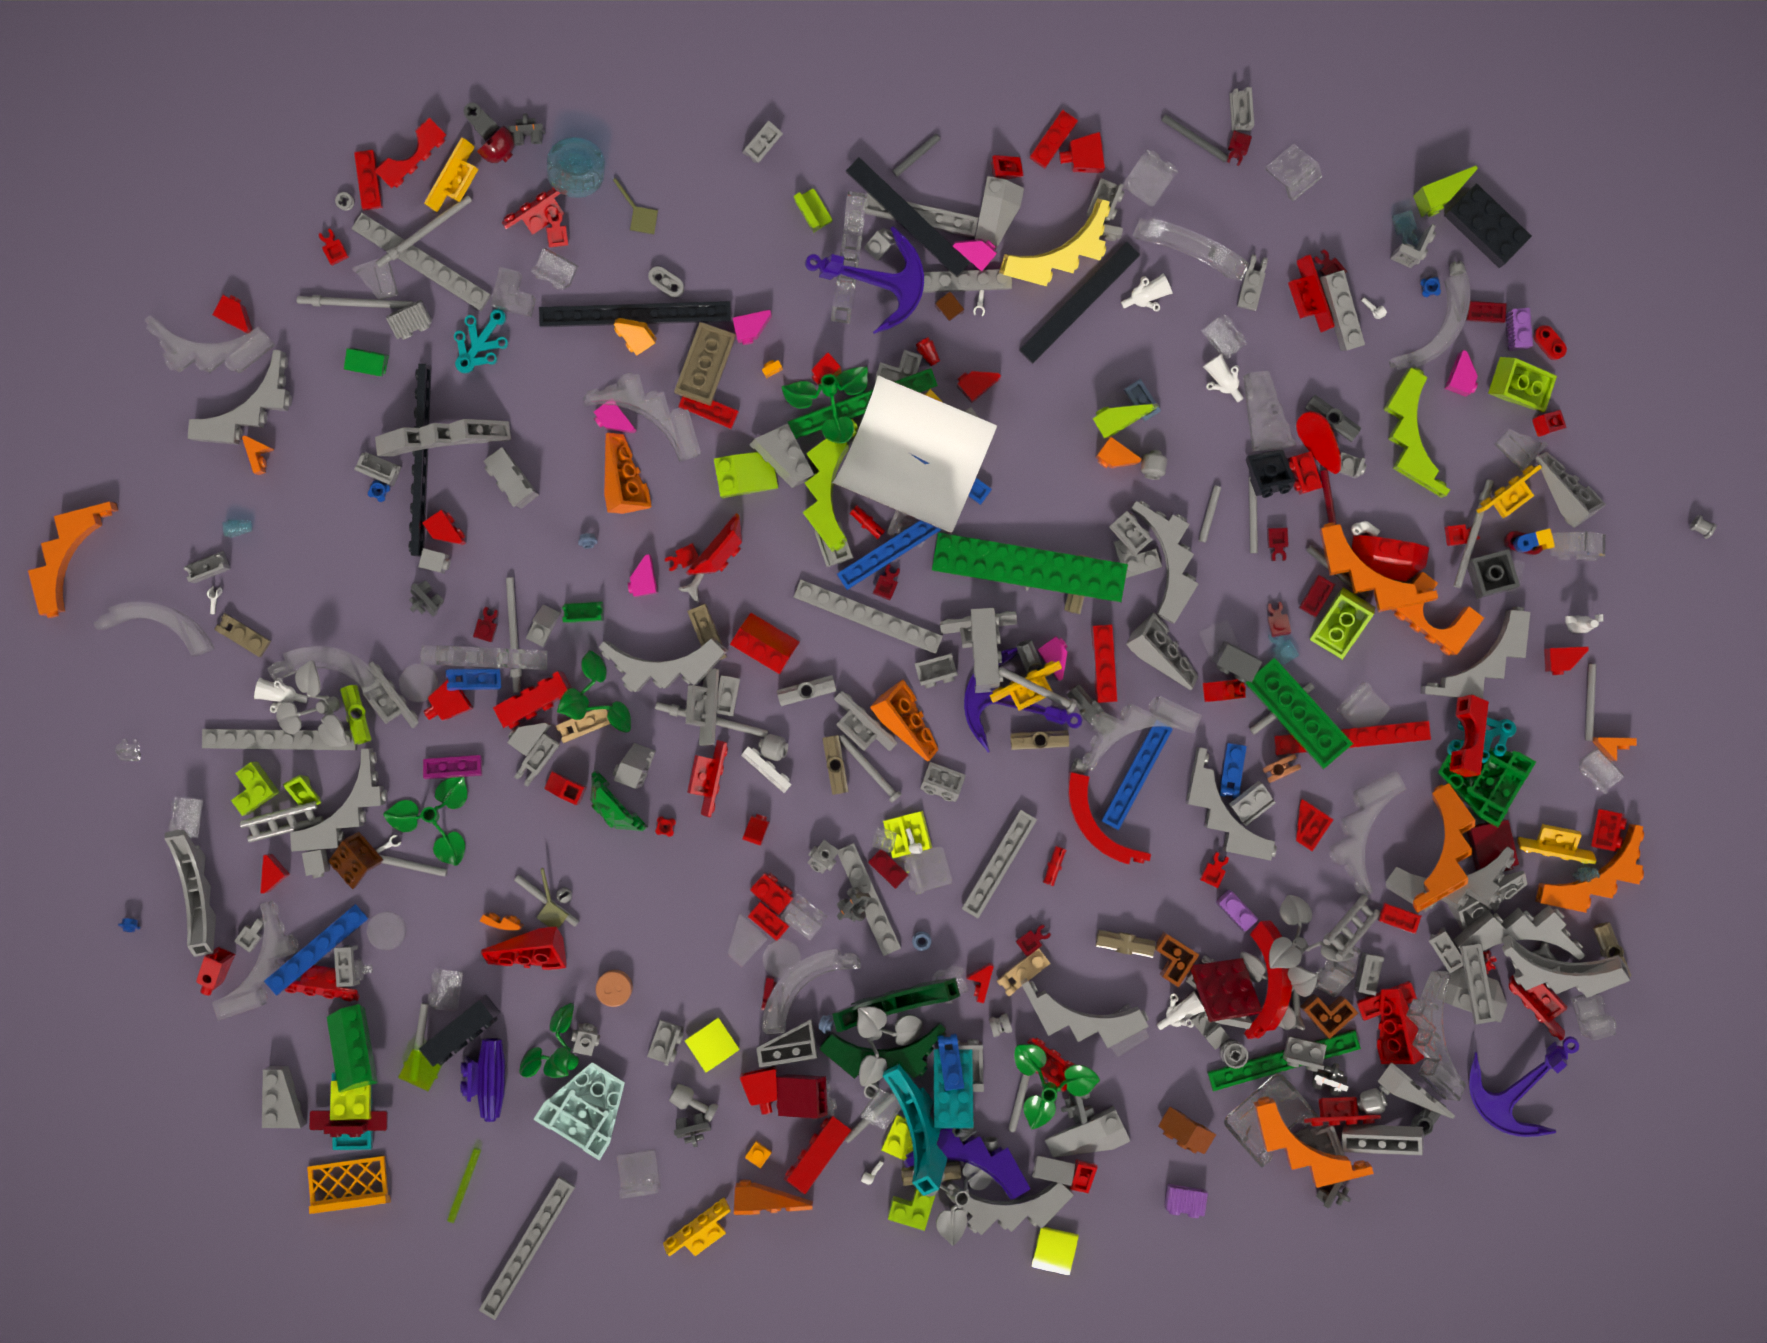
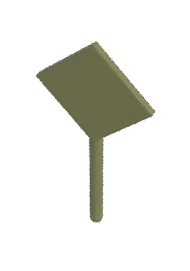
(642, 219)
(551, 914)

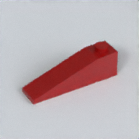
(537, 948)
(1396, 1030)

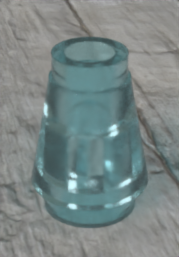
(236, 527)

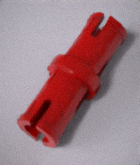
(867, 522)
(1054, 866)

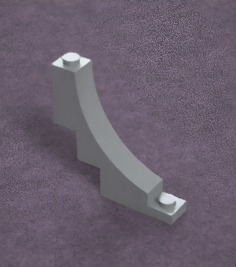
(438, 435)
(1510, 643)
(1204, 793)
(1111, 1027)

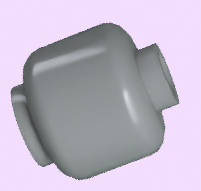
(1154, 465)
(773, 747)
(1372, 1101)

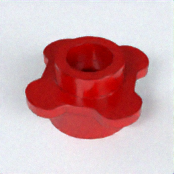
(665, 831)

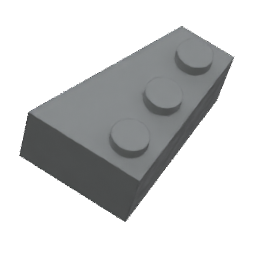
(634, 766)
(790, 1047)

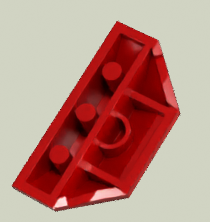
(719, 550)
(1390, 557)

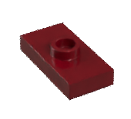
(1486, 312)
(1317, 596)

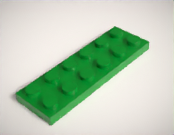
(1299, 713)

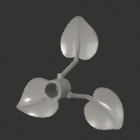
(332, 729)
(1289, 954)
(1301, 980)
(870, 1026)
(954, 1222)

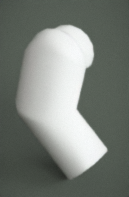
(1364, 527)

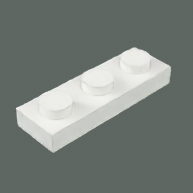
(767, 769)

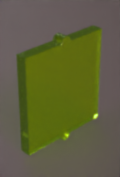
(419, 1071)

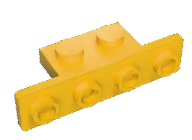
(454, 177)
(1513, 496)
(1023, 696)
(1558, 843)
(699, 1232)

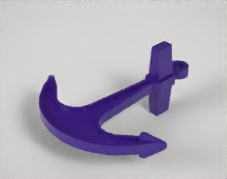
(905, 285)
(976, 702)
(1498, 1107)

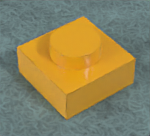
(771, 368)
(758, 1154)

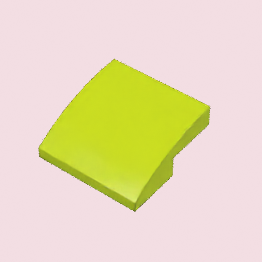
(919, 830)
(711, 1045)
(1055, 1250)

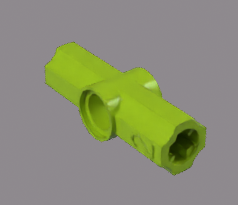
(358, 726)

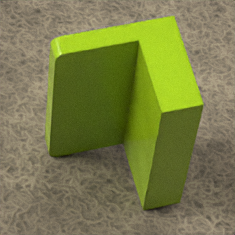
(813, 209)

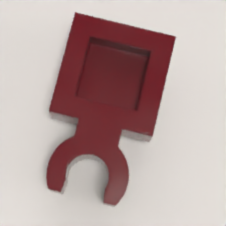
(1238, 146)
(1329, 266)
(1277, 540)
(886, 585)
(1278, 622)
(485, 628)
(1031, 942)
(769, 986)

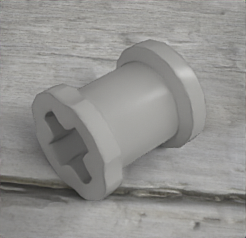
(1703, 526)

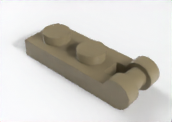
(243, 635)

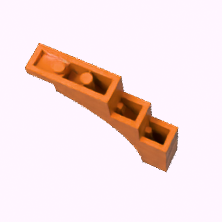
(72, 530)
(1387, 592)
(1448, 874)
(1324, 1167)

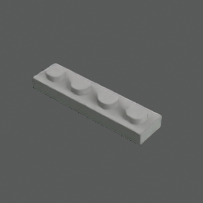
(1477, 983)

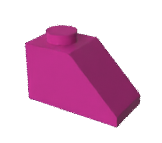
(977, 251)
(751, 326)
(1462, 376)
(613, 419)
(643, 579)
(1054, 651)

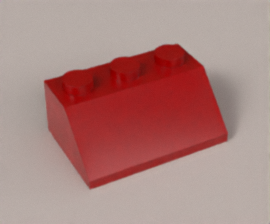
(765, 643)

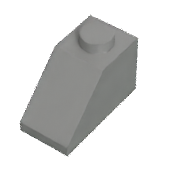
(526, 737)

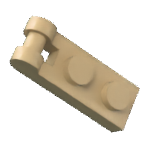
(592, 721)
(1024, 969)

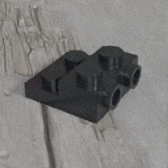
(1270, 473)

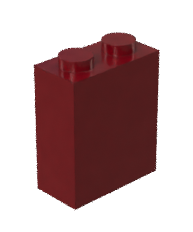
(1489, 842)
(801, 1096)

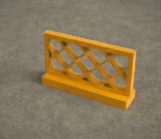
(352, 1201)

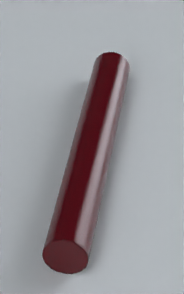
(1328, 496)

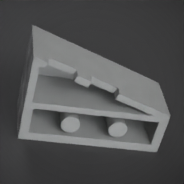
(784, 454)
(510, 478)
(280, 1100)

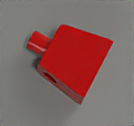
(1085, 154)
(447, 703)
(214, 970)
(761, 1088)

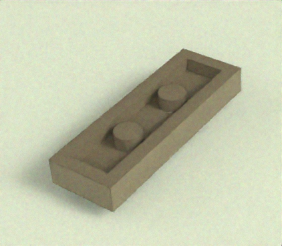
(704, 625)

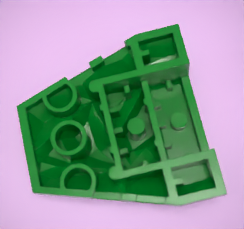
(1495, 787)
(610, 808)

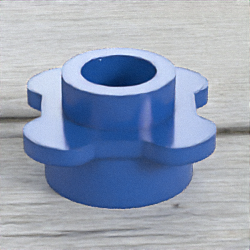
(1434, 282)
(373, 490)
(129, 925)

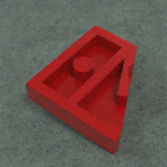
(1311, 825)

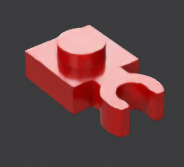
(556, 234)
(333, 249)
(1457, 535)
(685, 556)
(1213, 873)

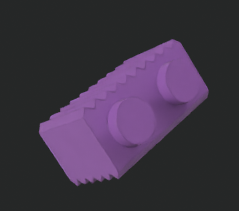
(1519, 329)
(1236, 910)
(1186, 1200)

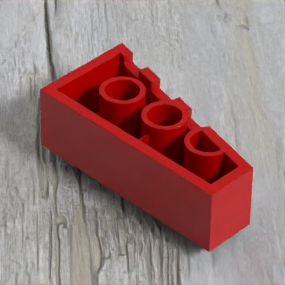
(532, 700)

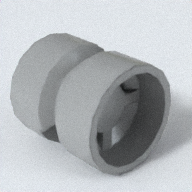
(1233, 1053)

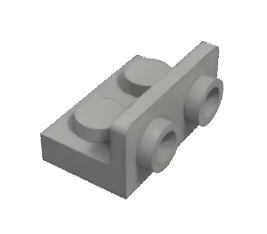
(1131, 533)
(942, 782)
(665, 1041)
(1305, 1053)

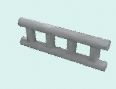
(274, 829)
(1341, 927)

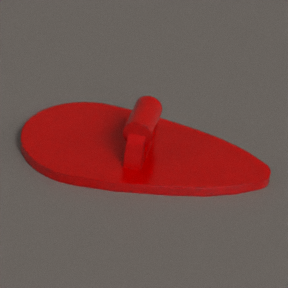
(1320, 440)

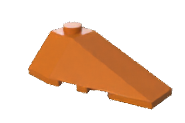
(900, 715)
(754, 1197)

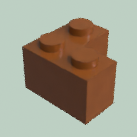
(1180, 958)
(1329, 1018)
(1189, 1133)

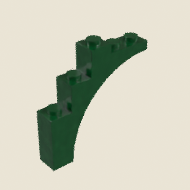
(899, 1000)
(909, 1057)

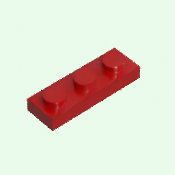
(1053, 139)
(368, 180)
(716, 412)
(1370, 1006)

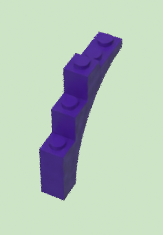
(1000, 1166)

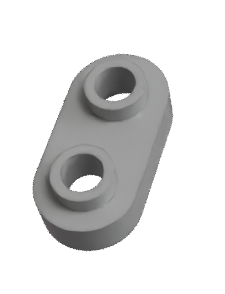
(666, 282)

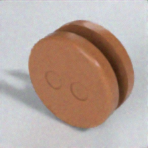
(1281, 768)
(614, 988)

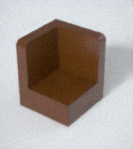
(949, 306)

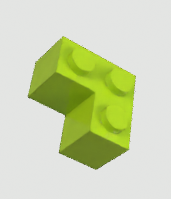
(258, 789)
(911, 1213)

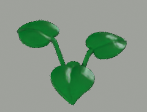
(852, 381)
(576, 704)
(404, 818)
(561, 1059)
(1039, 1109)

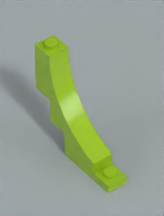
(1413, 460)
(821, 515)

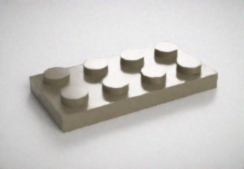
(705, 363)

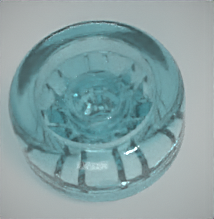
(575, 167)

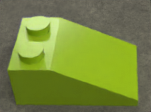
(1434, 196)
(1522, 384)
(1116, 419)
(744, 474)
(1343, 623)

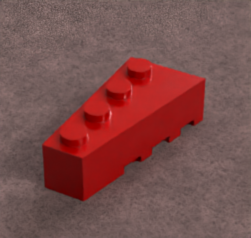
(817, 1154)

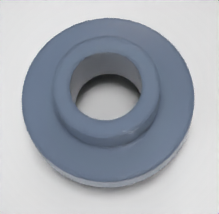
(587, 540)
(921, 947)
(826, 1024)

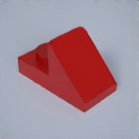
(1549, 423)
(983, 976)
(1083, 1176)

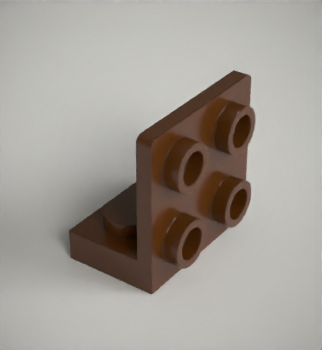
(354, 859)

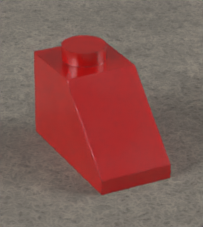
(233, 313)
(825, 366)
(976, 383)
(1563, 659)
(756, 829)

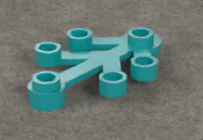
(479, 343)
(1499, 729)

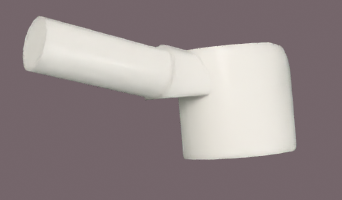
(980, 302)
(1378, 312)
(213, 596)
(389, 844)
(914, 848)
(868, 1178)

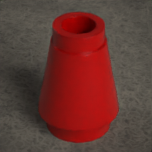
(928, 351)

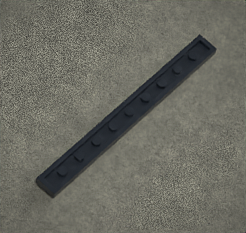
(648, 313)
(420, 465)

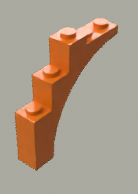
(1621, 867)

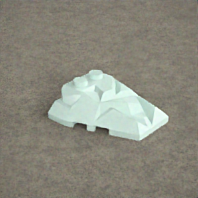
(585, 1109)

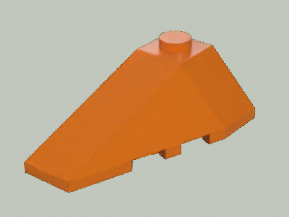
(623, 486)

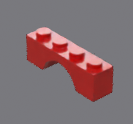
(428, 137)
(1104, 663)
(1473, 715)

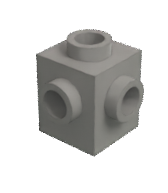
(822, 857)
(585, 1039)

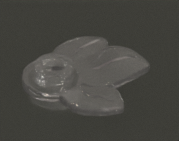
(951, 972)

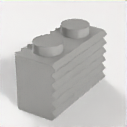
(409, 320)

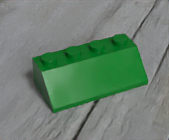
(351, 1048)

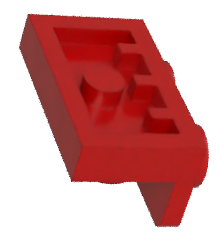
(1305, 473)
(1608, 830)
(772, 893)

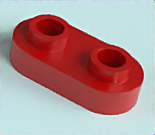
(1548, 344)

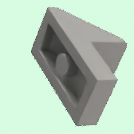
(543, 625)
(1210, 1030)

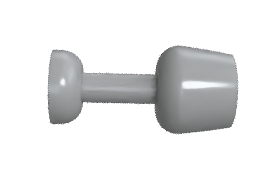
(683, 1096)

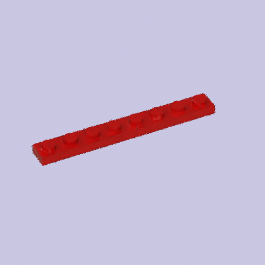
(1365, 736)

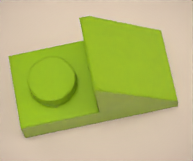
(301, 790)

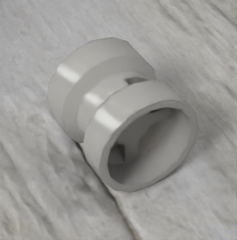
(996, 1027)

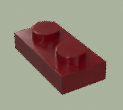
(888, 868)

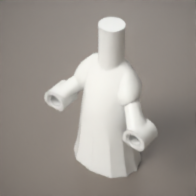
(1147, 292)
(1221, 373)
(1582, 624)
(277, 692)
(1186, 1009)

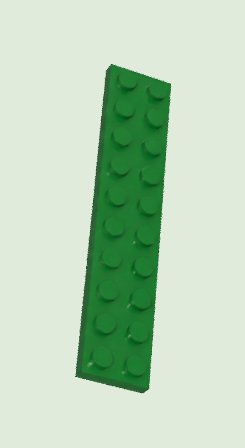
(1030, 567)

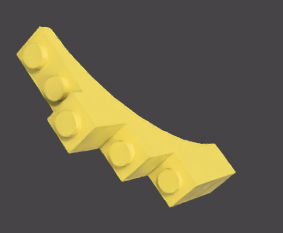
(1085, 243)

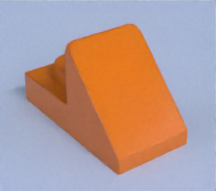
(254, 450)
(1609, 745)

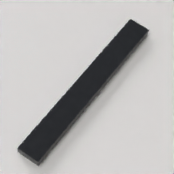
(907, 217)
(1079, 302)

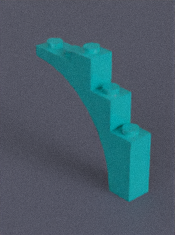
(916, 1106)

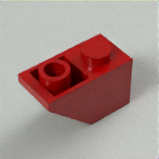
(442, 528)
(1224, 690)
(565, 788)

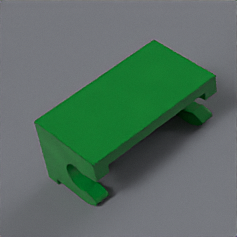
(366, 362)
(583, 612)

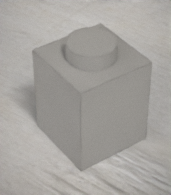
(434, 561)
(315, 863)

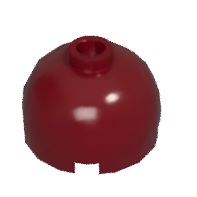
(498, 147)

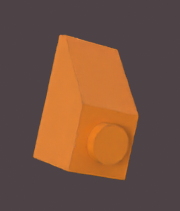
(1116, 455)

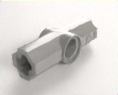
(819, 687)

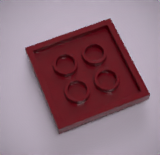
(1226, 989)

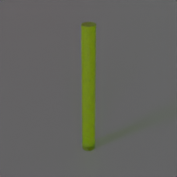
(464, 1184)

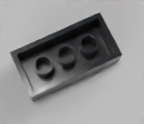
(1488, 225)
(455, 1034)

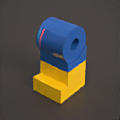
(1528, 541)

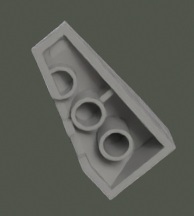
(1155, 647)

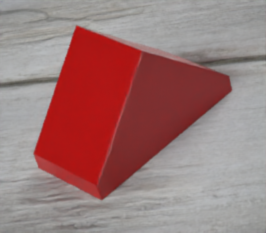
(1006, 167)
(272, 873)

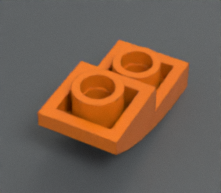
(507, 922)

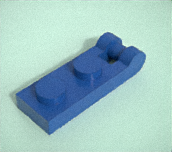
(473, 679)
(1232, 770)
(950, 1063)

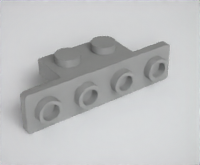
(964, 626)
(390, 703)
(702, 707)
(861, 726)

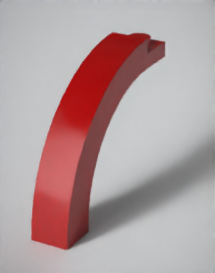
(1083, 818)
(1278, 984)

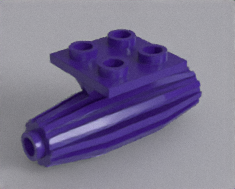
(485, 1079)

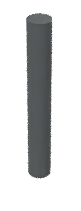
(916, 155)

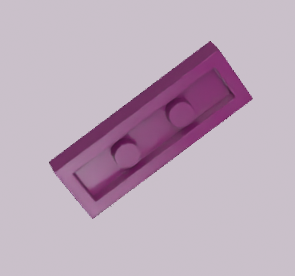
(452, 767)

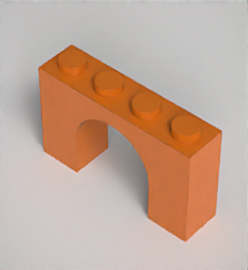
(1449, 639)

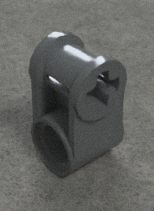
(482, 122)

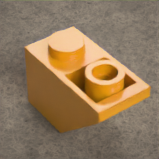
(636, 334)

